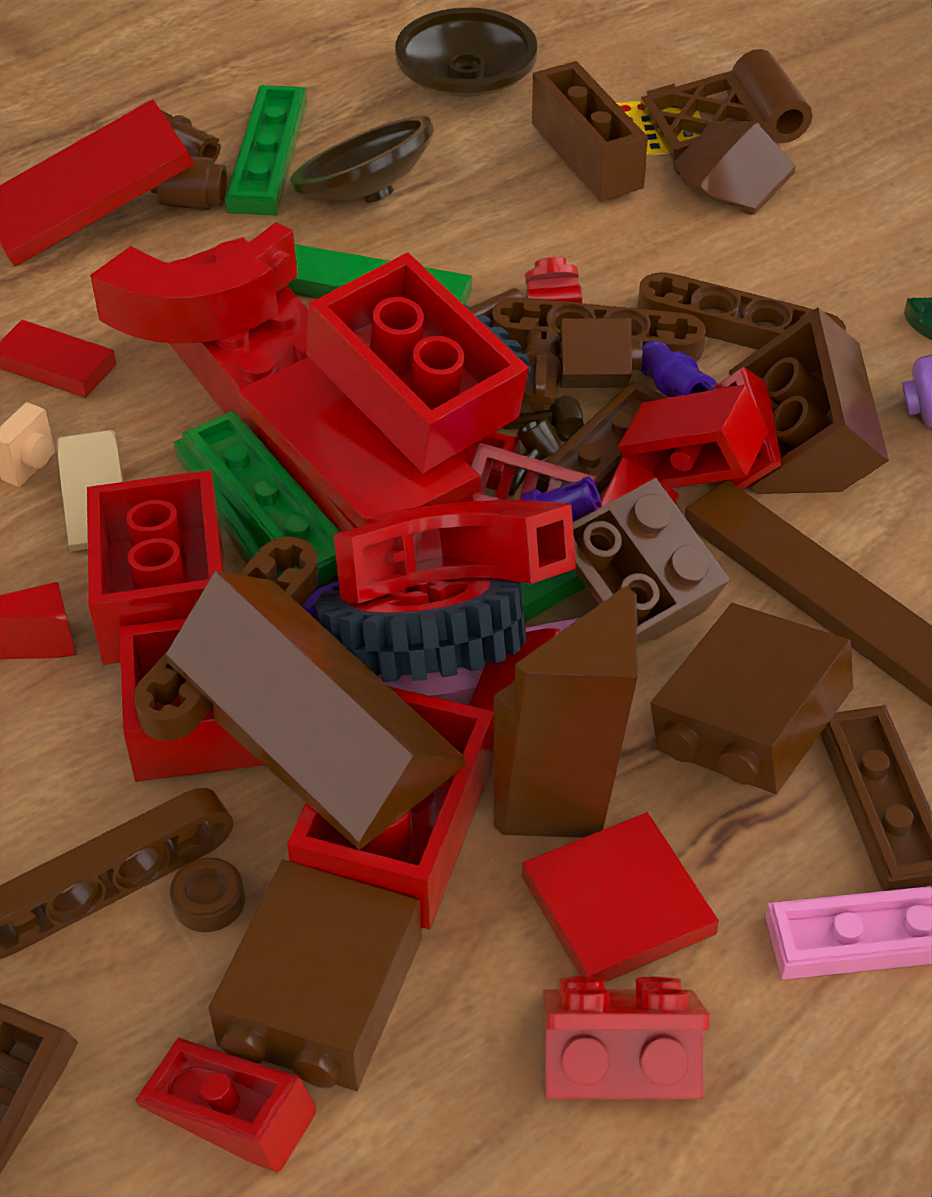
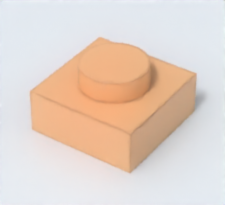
(24, 444)

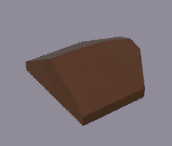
(735, 164)

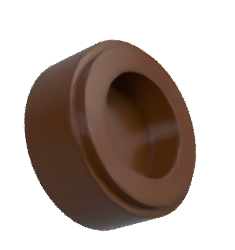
(207, 894)

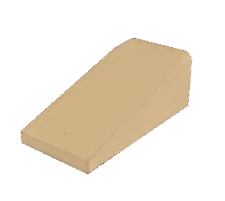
(85, 462)

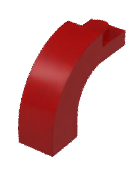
(195, 301)
(455, 541)

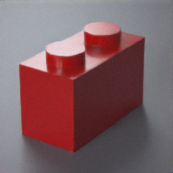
(697, 436)

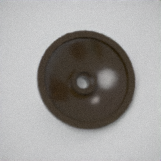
(466, 51)
(366, 162)

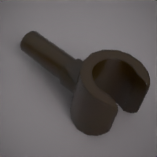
(563, 415)
(540, 442)

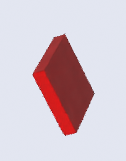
(619, 899)

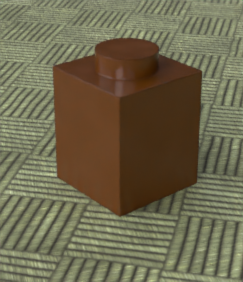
(598, 352)

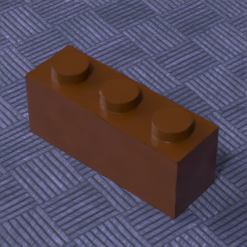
(589, 131)

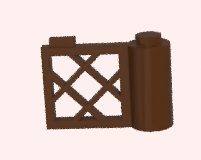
(756, 93)

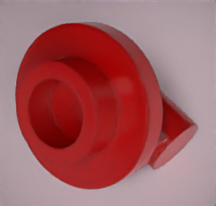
(553, 281)

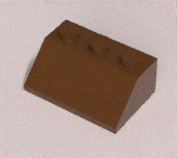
(819, 408)

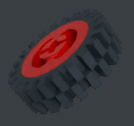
(429, 626)

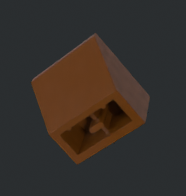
(653, 552)

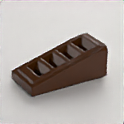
(53, 1053)

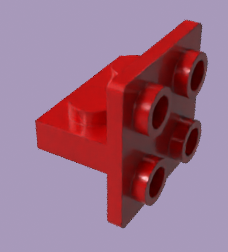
(623, 1040)

